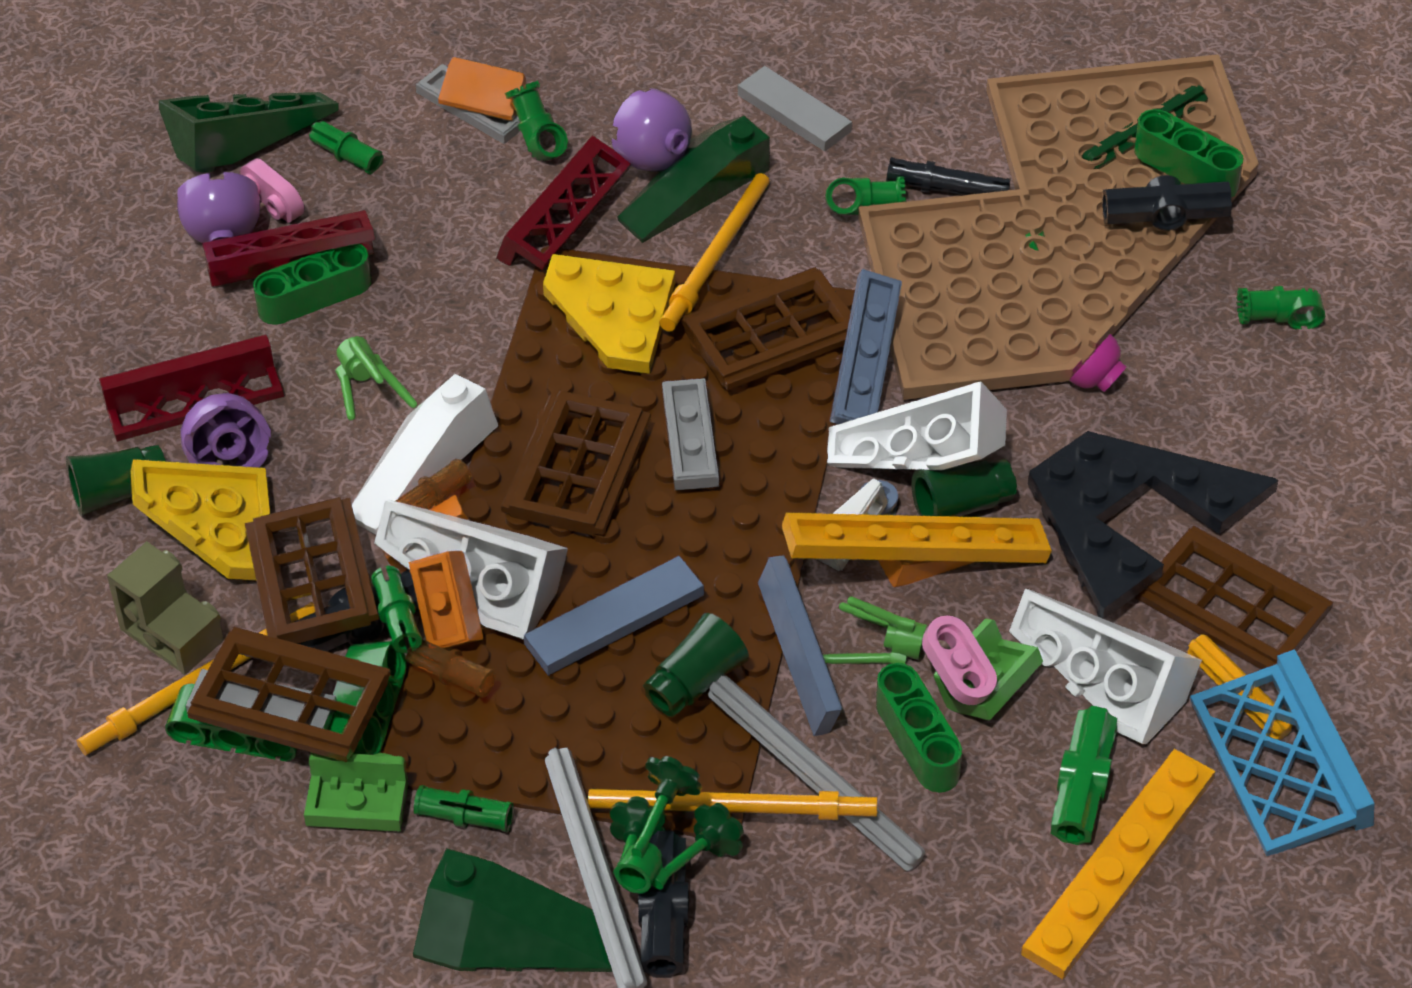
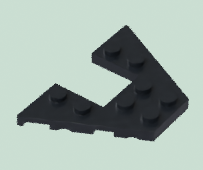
(1102, 476)

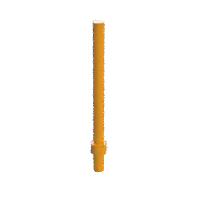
(686, 294)
(124, 722)
(826, 805)

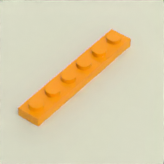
(915, 538)
(1117, 864)

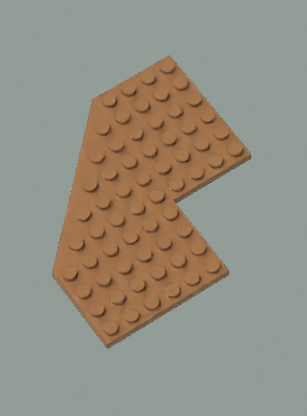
(1016, 316)

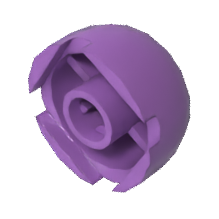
(652, 130)
(218, 206)
(225, 428)

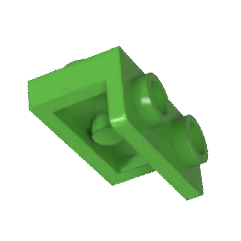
(1012, 665)
(357, 793)

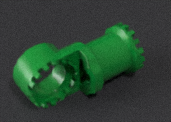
(534, 120)
(867, 193)
(1281, 306)

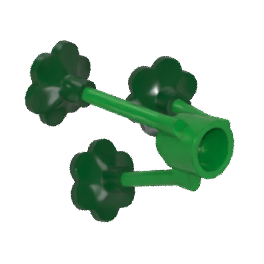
(638, 821)

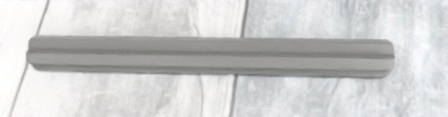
(812, 769)
(595, 870)

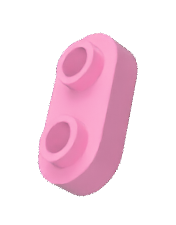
(274, 191)
(960, 662)

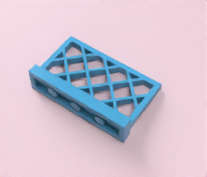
(1323, 749)

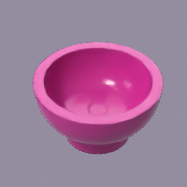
(1101, 367)

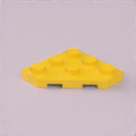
(612, 306)
(204, 508)

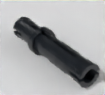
(943, 179)

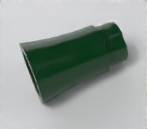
(105, 476)
(963, 488)
(696, 663)

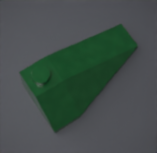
(225, 132)
(709, 170)
(499, 919)

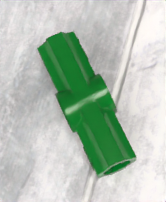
(1084, 775)

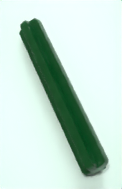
(1175, 104)

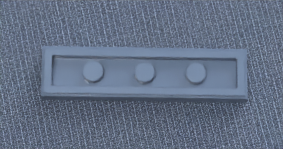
(866, 347)
(613, 615)
(799, 645)

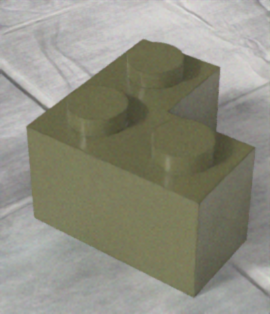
(159, 610)

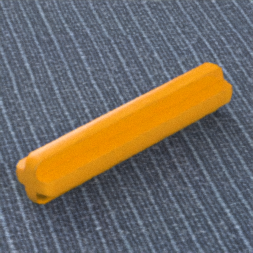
(1222, 670)

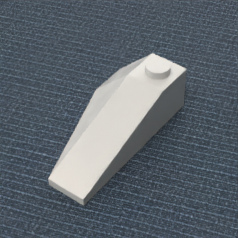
(923, 433)
(430, 437)
(508, 571)
(1108, 664)

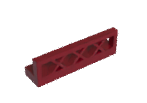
(559, 196)
(257, 252)
(188, 380)

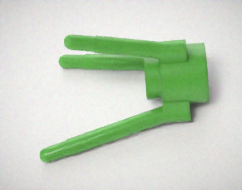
(361, 364)
(902, 635)

